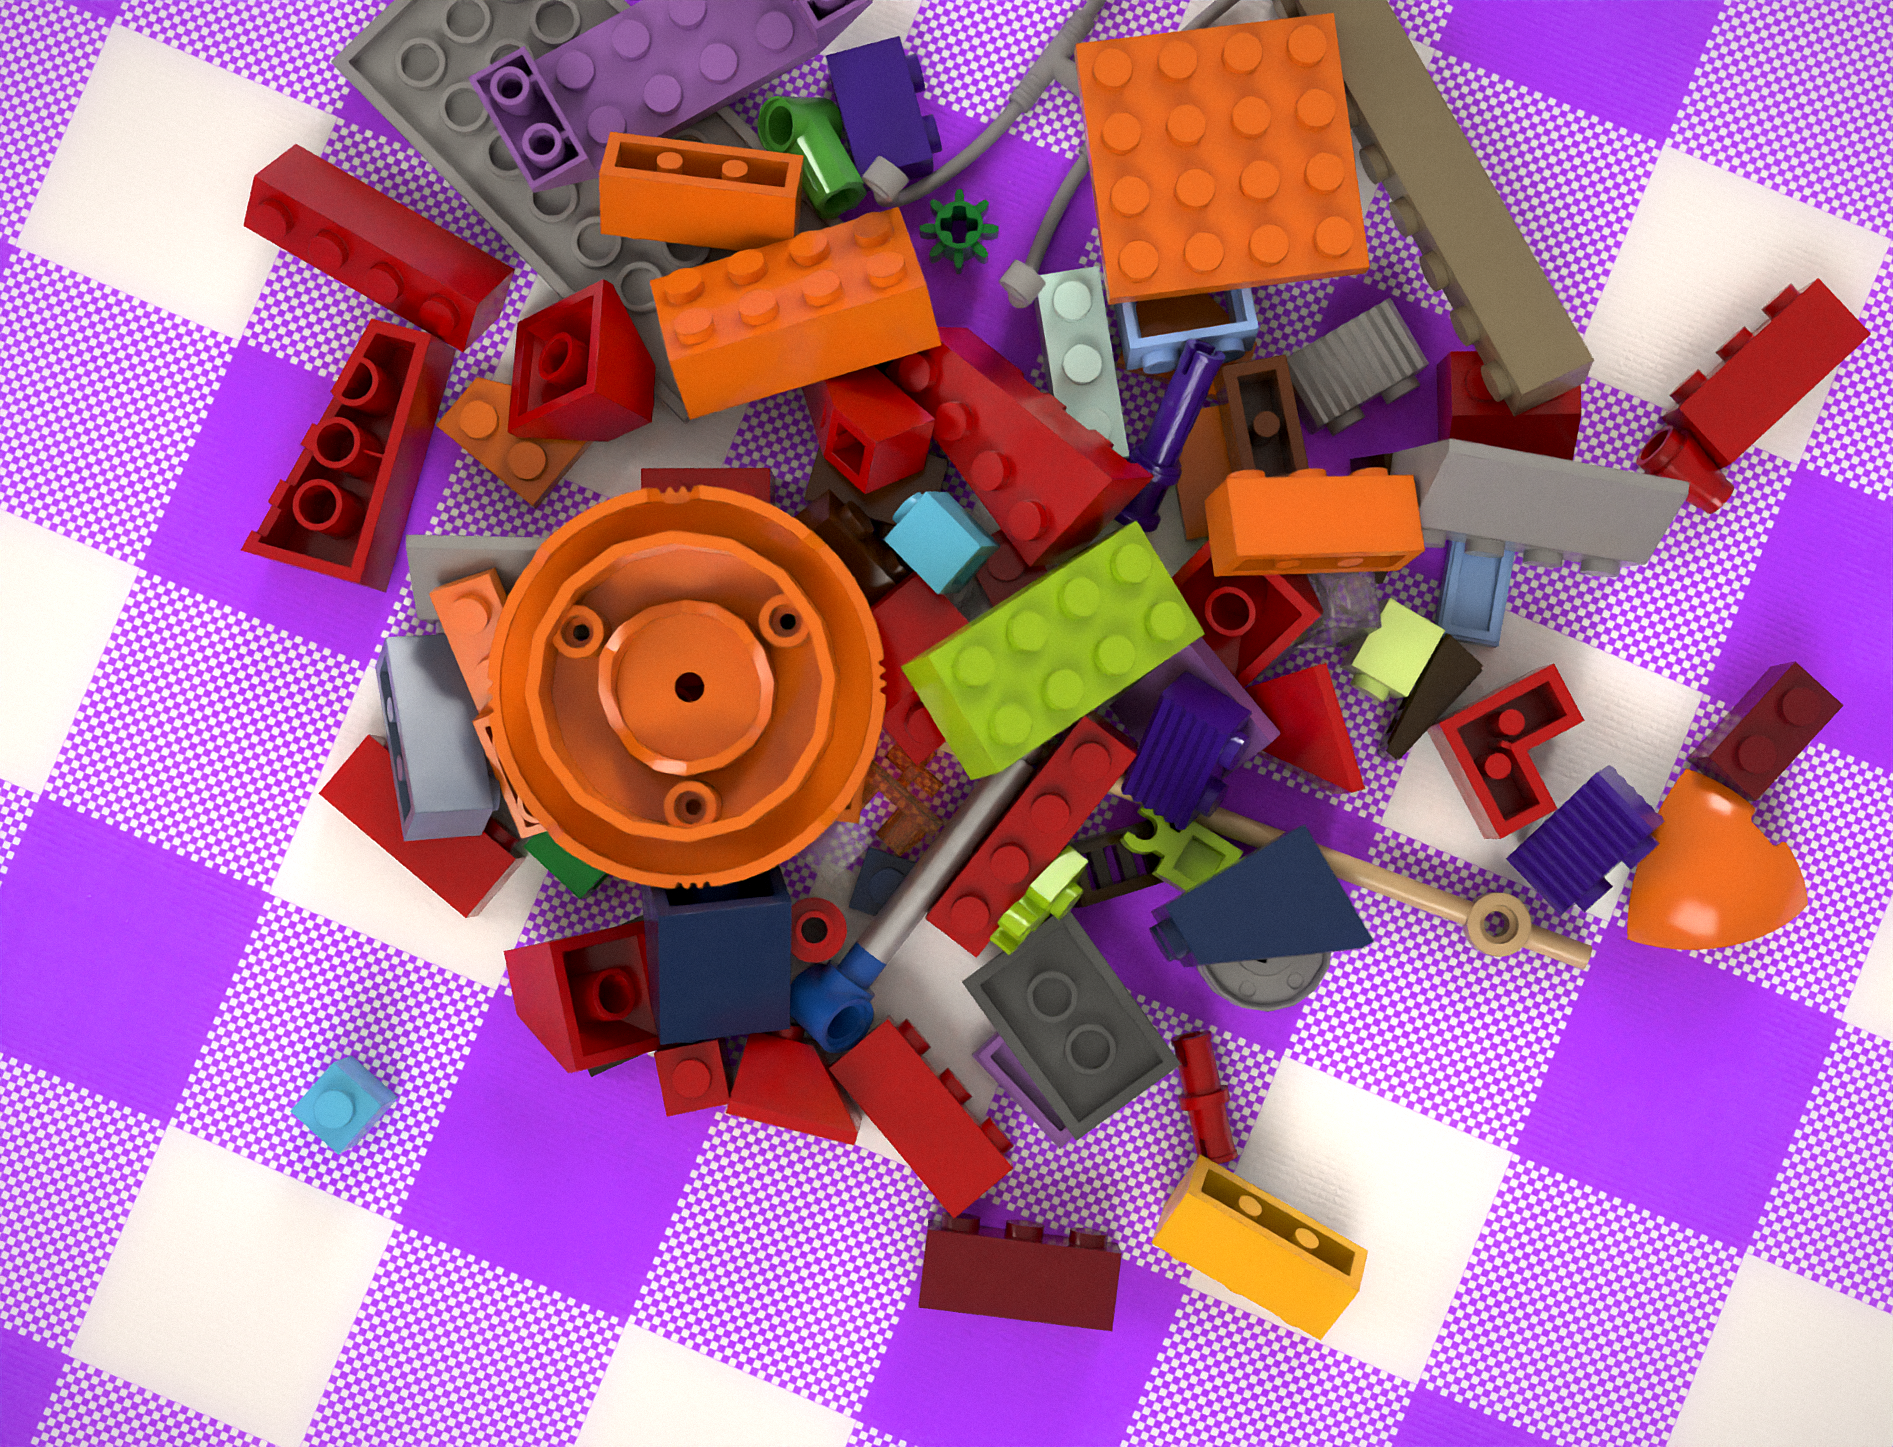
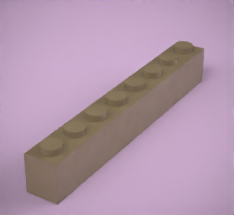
(1451, 209)

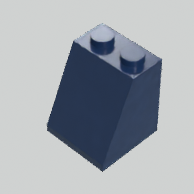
(1262, 908)
(719, 958)

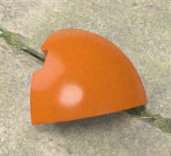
(1712, 873)

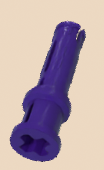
(1170, 431)

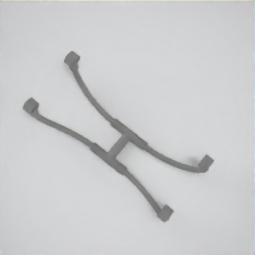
(1054, 63)

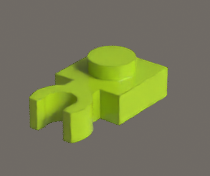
(1186, 854)
(1051, 893)

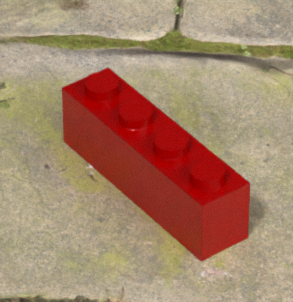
(378, 247)
(1033, 830)

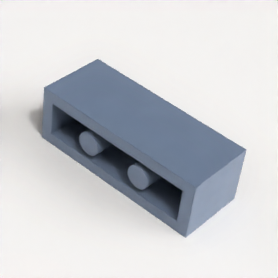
(432, 740)

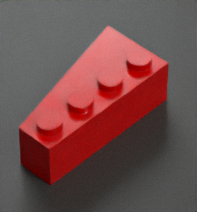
(1017, 447)
(361, 462)

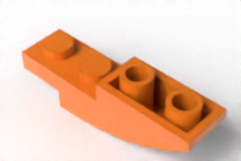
(469, 619)

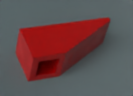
(869, 427)

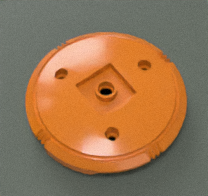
(597, 722)

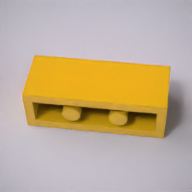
(1260, 1247)

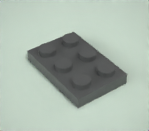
(1071, 1024)

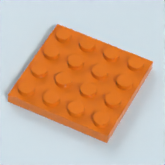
(1221, 158)

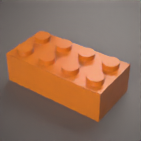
(794, 312)

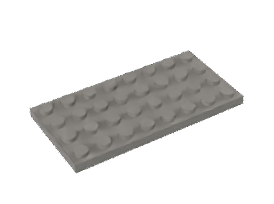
(416, 75)

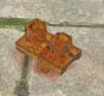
(912, 817)

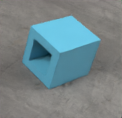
(940, 541)
(344, 1104)

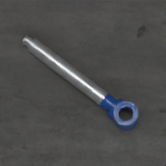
(835, 998)

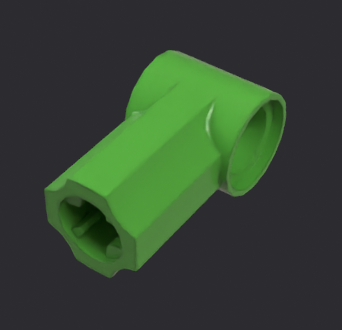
(814, 130)

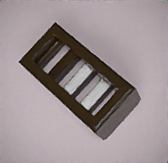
(1437, 687)
(1130, 879)

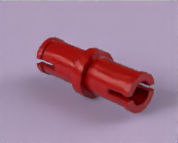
(1204, 1096)

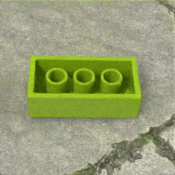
(1053, 651)

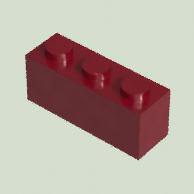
(1020, 1272)

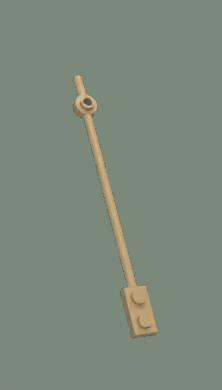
(1517, 928)

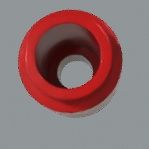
(836, 929)

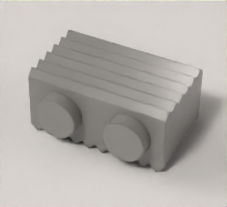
(1354, 366)

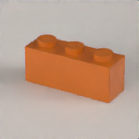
(698, 193)
(1313, 523)

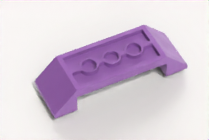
(647, 76)

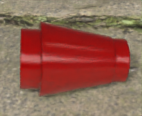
(1681, 457)

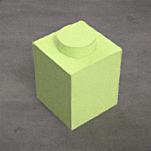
(1393, 655)

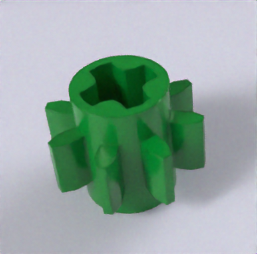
(975, 229)

